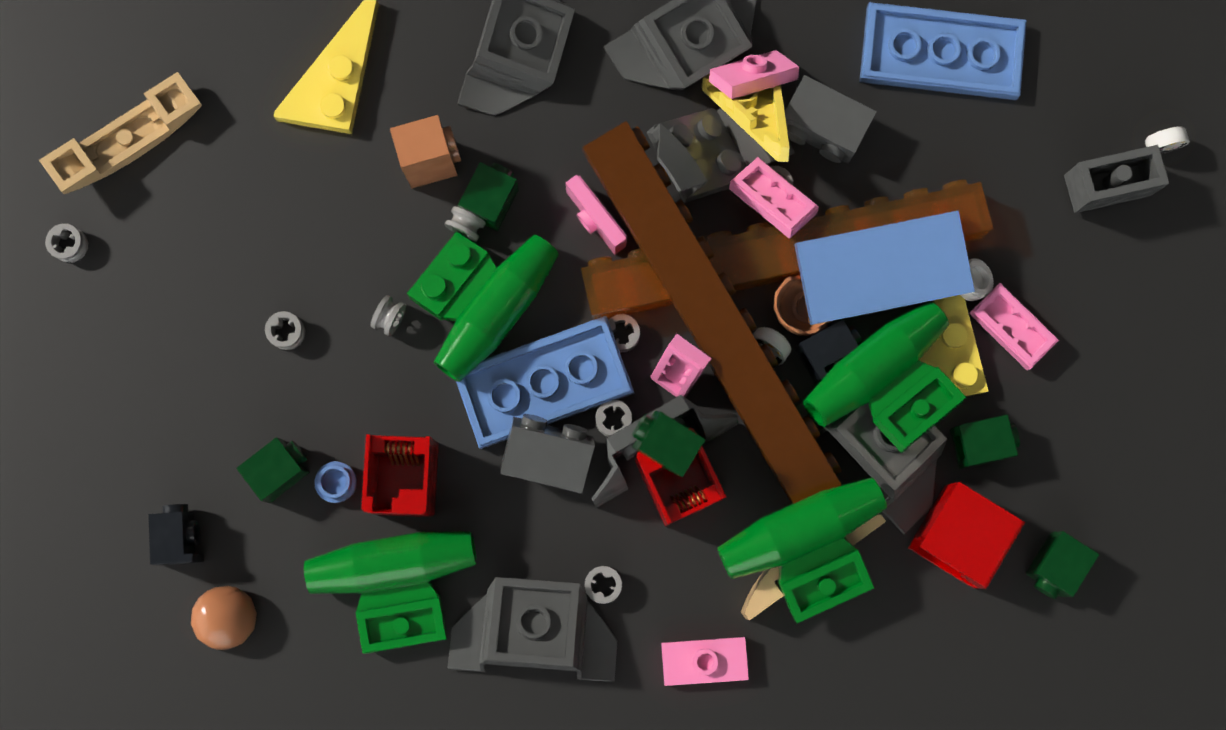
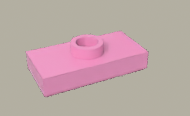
(754, 74)
(773, 197)
(594, 215)
(1013, 326)
(680, 367)
(704, 661)

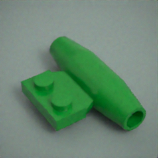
(479, 297)
(887, 374)
(809, 547)
(393, 577)

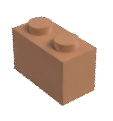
(426, 151)

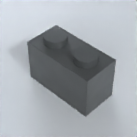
(827, 120)
(1116, 178)
(548, 453)

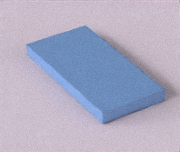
(943, 51)
(884, 267)
(545, 379)

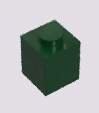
(490, 194)
(985, 441)
(666, 442)
(274, 469)
(1061, 565)

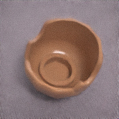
(792, 309)
(223, 617)

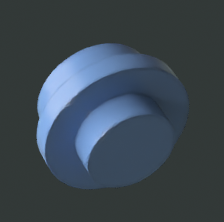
(335, 482)

